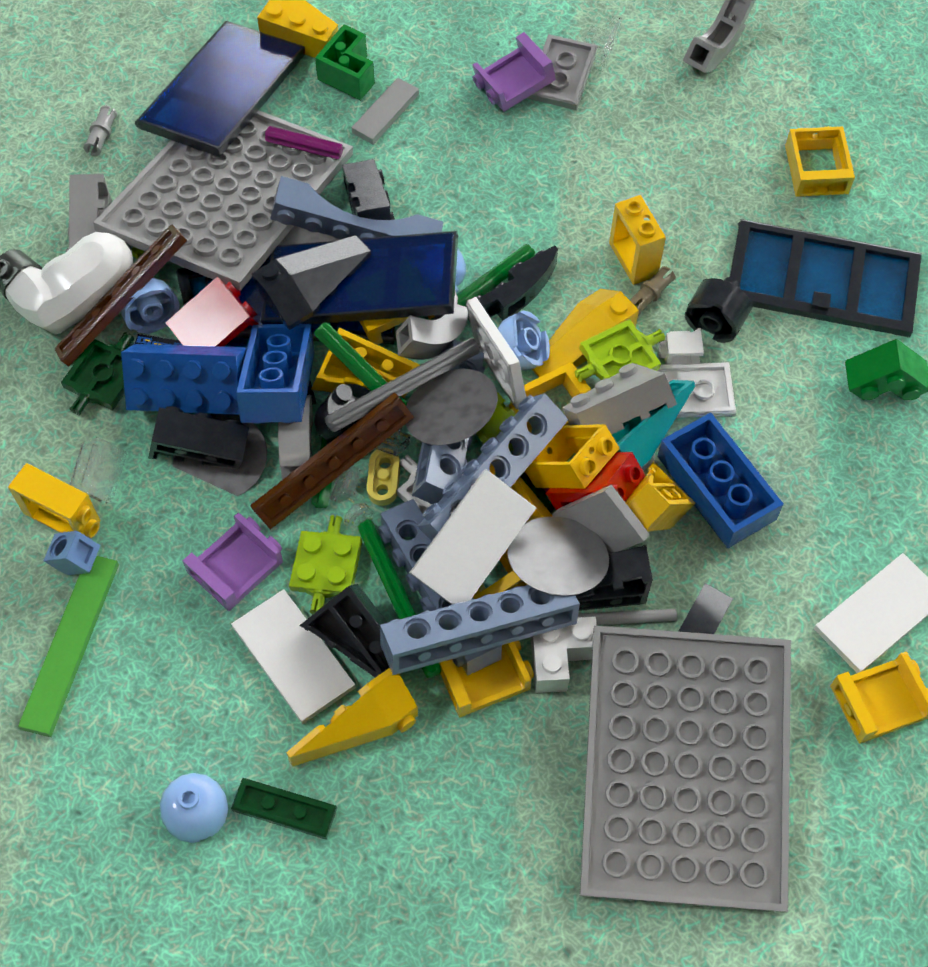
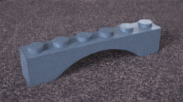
(303, 207)

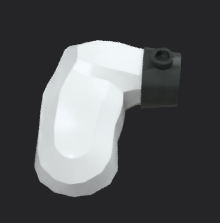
(67, 284)

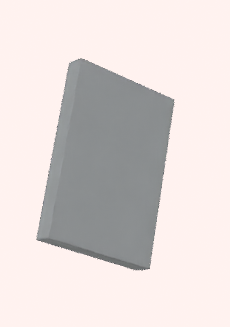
(572, 66)
(607, 517)

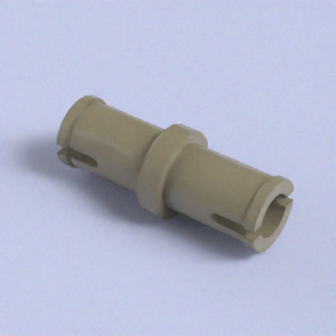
(652, 289)

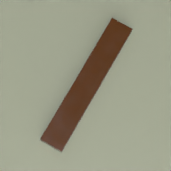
(120, 295)
(332, 461)

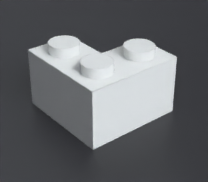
(554, 650)

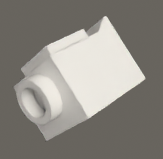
(682, 347)

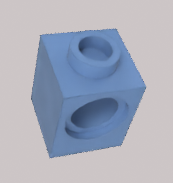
(72, 553)

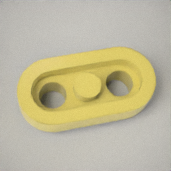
(383, 478)

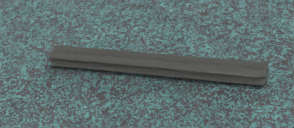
(402, 384)

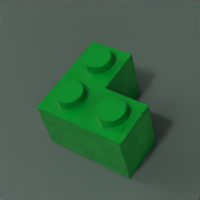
(345, 63)
(887, 369)

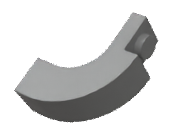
(712, 47)
(429, 338)
(295, 441)

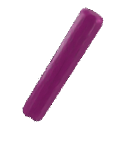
(303, 142)

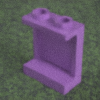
(515, 74)
(235, 562)

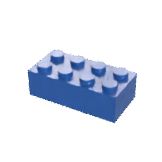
(275, 374)
(182, 377)
(719, 480)

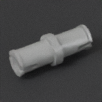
(100, 130)

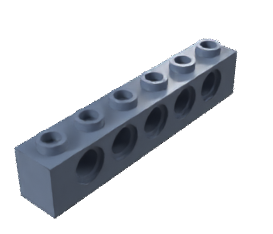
(545, 421)
(443, 463)
(403, 522)
(474, 626)

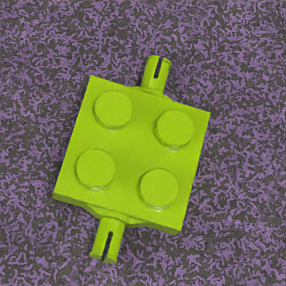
(617, 348)
(325, 563)

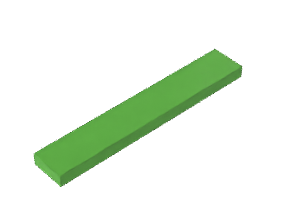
(68, 648)

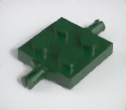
(98, 375)

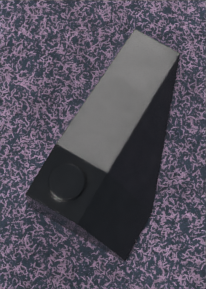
(301, 281)

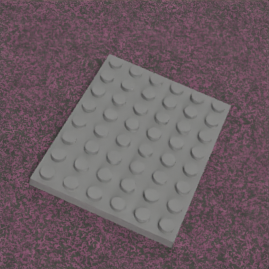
(218, 201)
(688, 769)

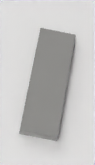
(385, 111)

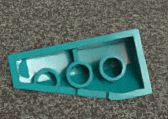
(645, 435)

